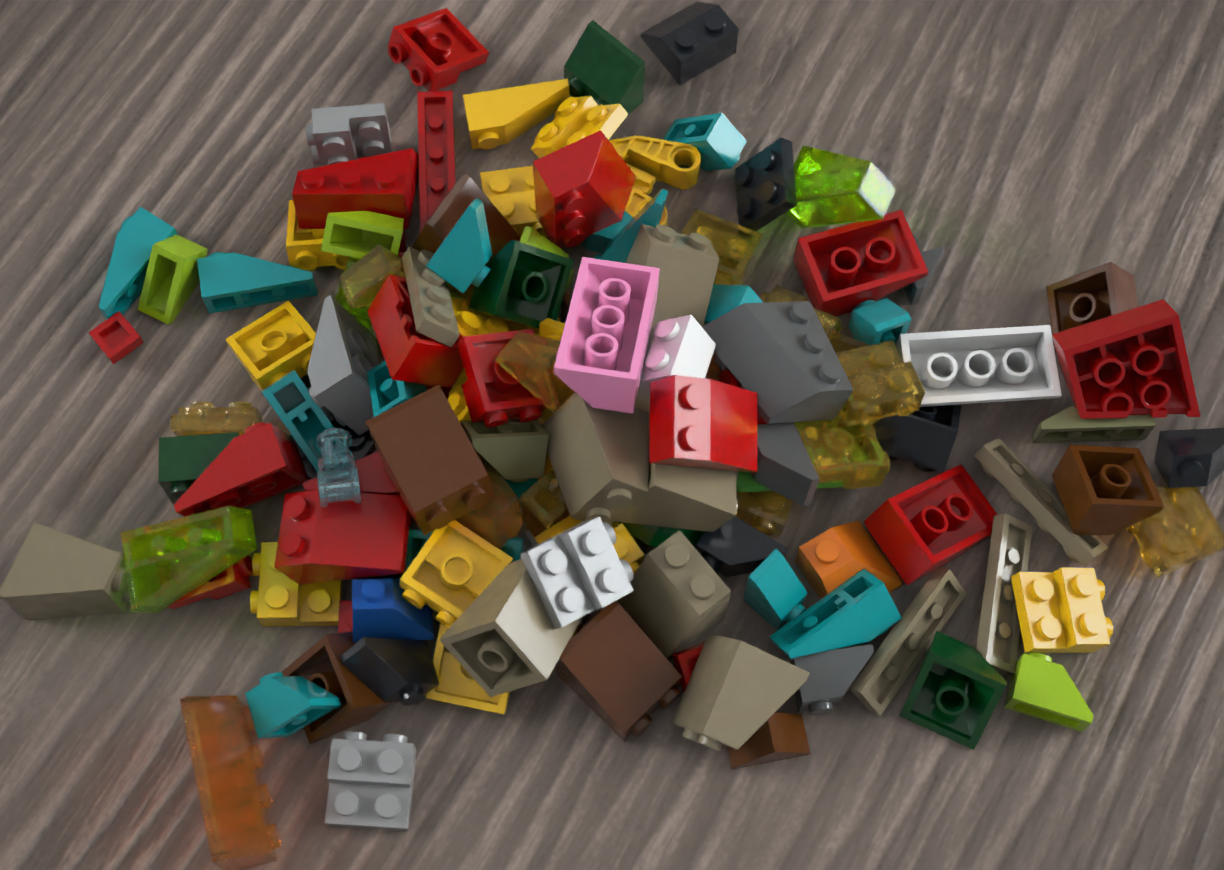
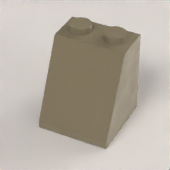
(685, 273)
(598, 458)
(685, 498)
(64, 577)
(676, 596)
(507, 634)
(734, 692)

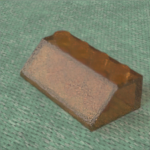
(229, 782)

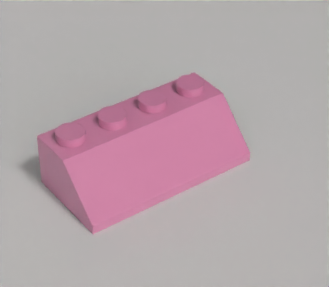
(608, 332)

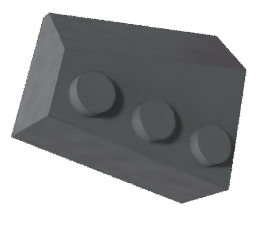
(782, 358)

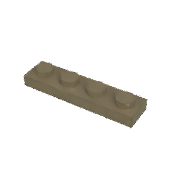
(429, 298)
(1032, 493)
(999, 618)
(908, 641)

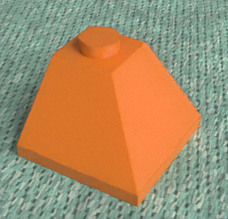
(841, 554)

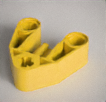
(657, 161)

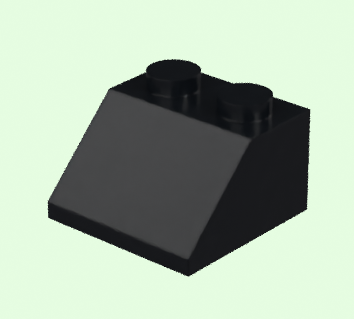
(692, 40)
(921, 437)

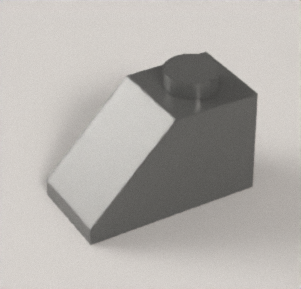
(784, 463)
(829, 677)

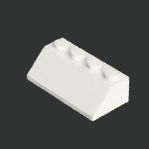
(983, 364)

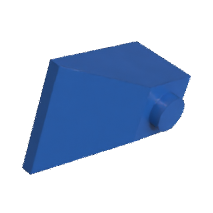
(384, 613)

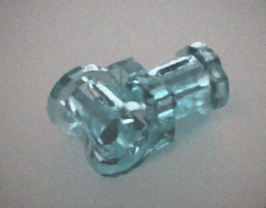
(337, 473)

